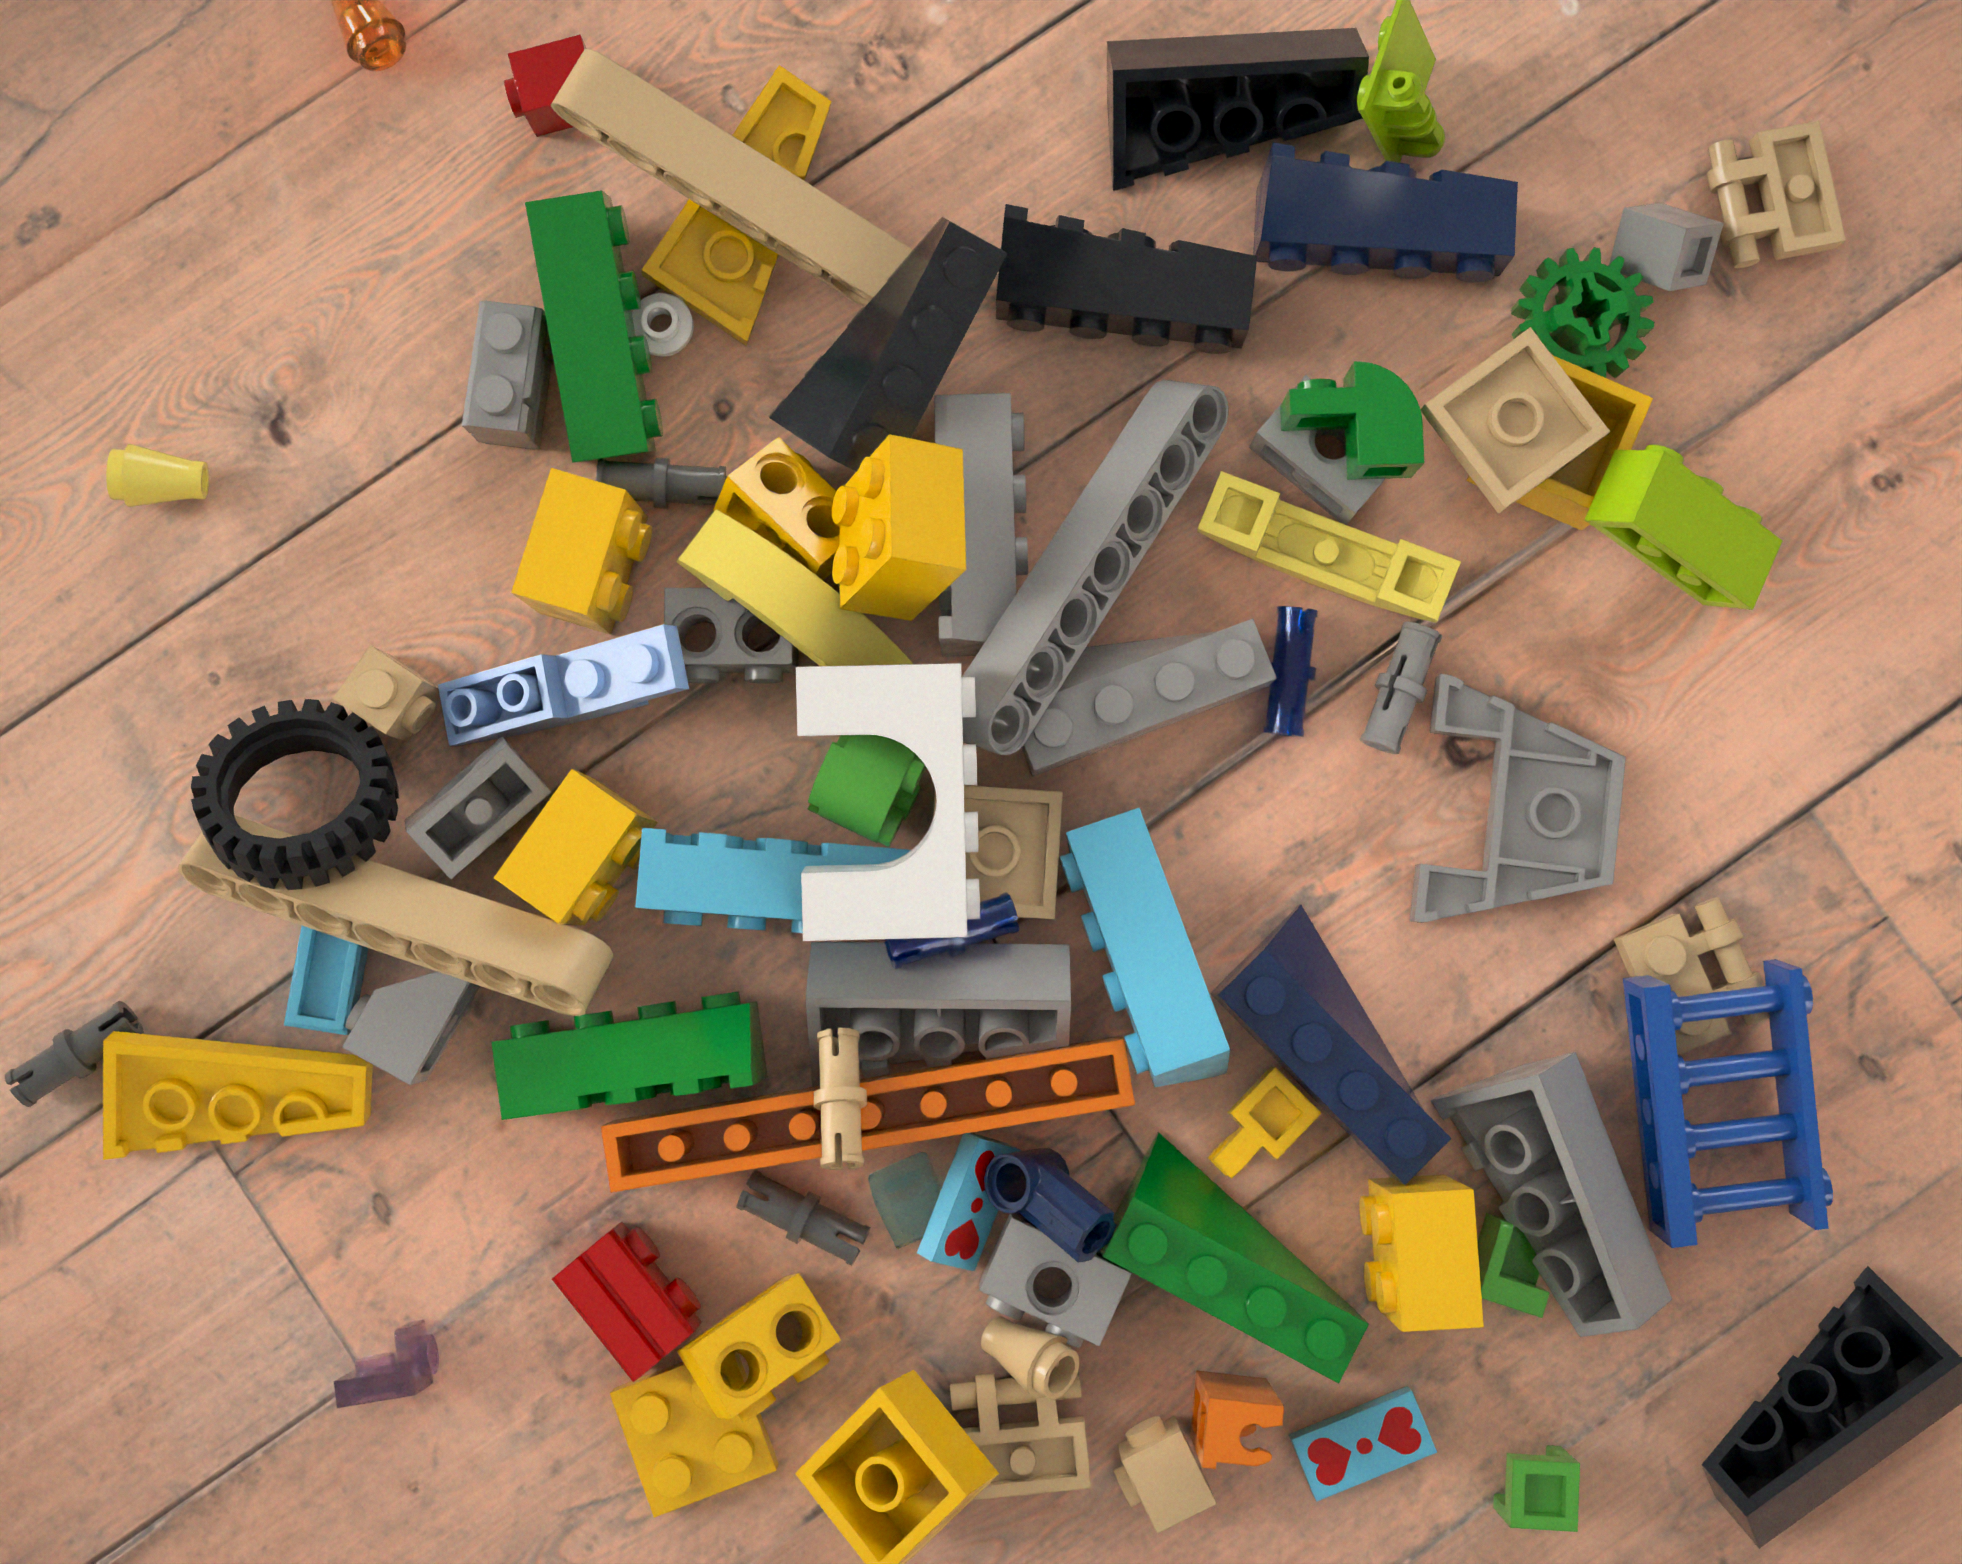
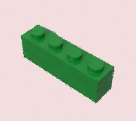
(592, 325)
(629, 1059)
(1213, 1254)

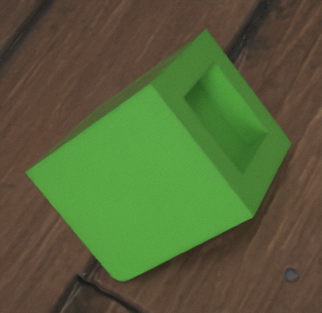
(1508, 1269)
(1541, 1491)

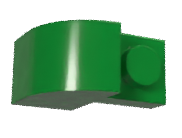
(1378, 419)

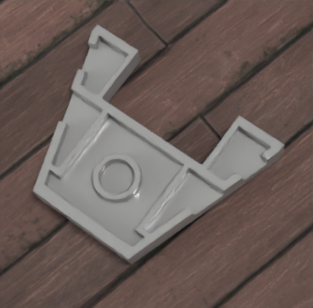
(1547, 812)

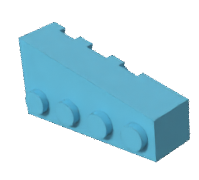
(735, 875)

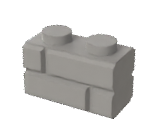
(508, 376)

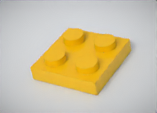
(680, 1441)

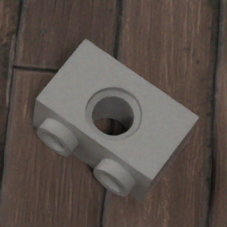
(1319, 478)
(476, 807)
(1078, 1313)

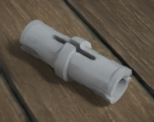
(1401, 687)

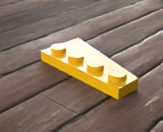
(709, 260)
(199, 1090)

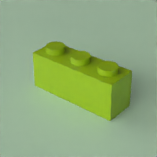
(1684, 527)

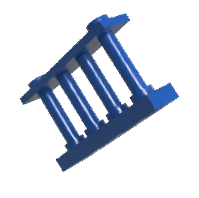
(1664, 1077)

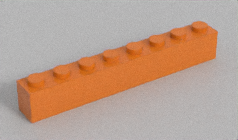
(898, 1111)

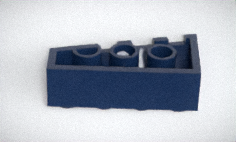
(1382, 218)
(1317, 1030)

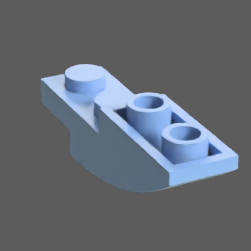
(564, 687)

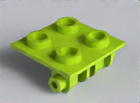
(1394, 92)

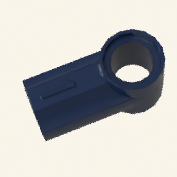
(1046, 1195)

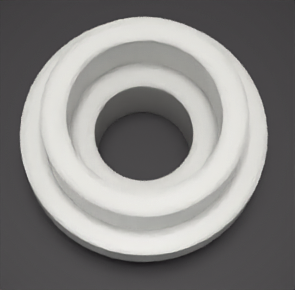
(676, 336)

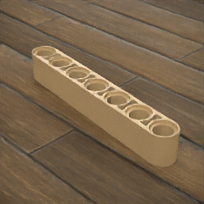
(728, 177)
(424, 926)

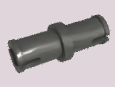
(664, 482)
(69, 1055)
(803, 1217)

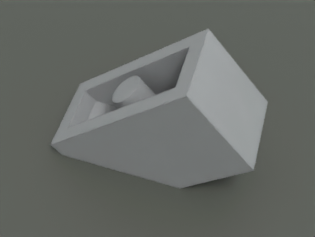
(408, 1024)

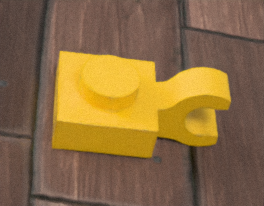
(1269, 1117)

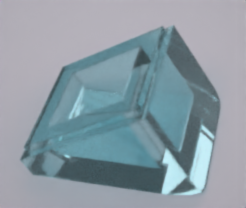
(906, 1197)

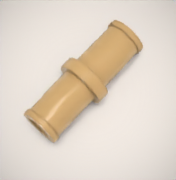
(840, 1099)

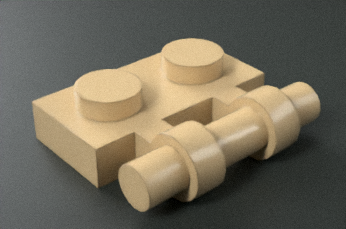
(1794, 190)
(1671, 955)
(1030, 1454)

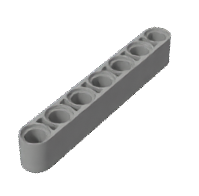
(1090, 561)

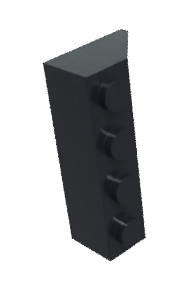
(1225, 93)
(1122, 285)
(894, 349)
(1836, 1411)

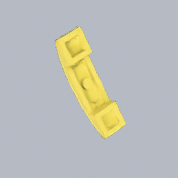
(1326, 552)
(784, 595)

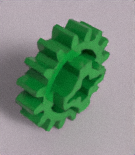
(1595, 294)

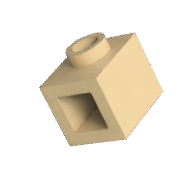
(388, 694)
(1162, 1473)

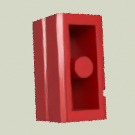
(630, 1299)

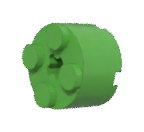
(867, 785)

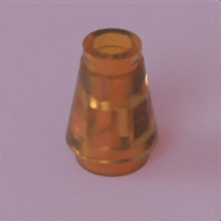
(367, 29)

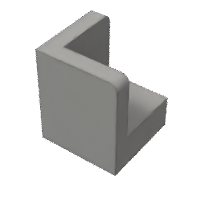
(1666, 245)

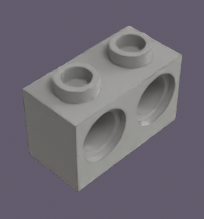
(730, 649)

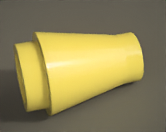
(154, 477)

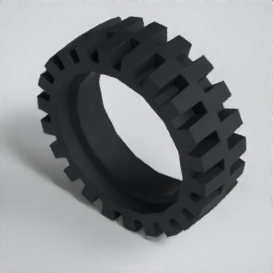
(267, 741)

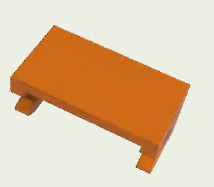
(1229, 1409)

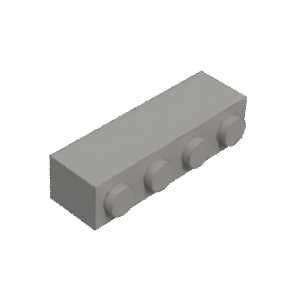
(992, 495)
(1144, 686)
(941, 1006)
(1563, 1189)

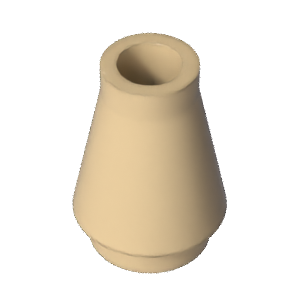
(1032, 1357)

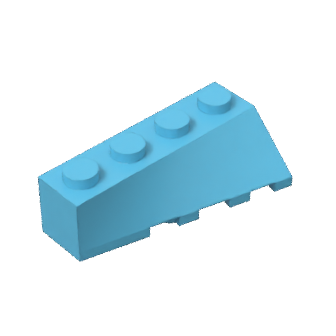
(1147, 949)

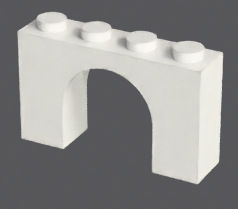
(928, 887)

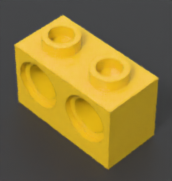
(792, 514)
(753, 1335)

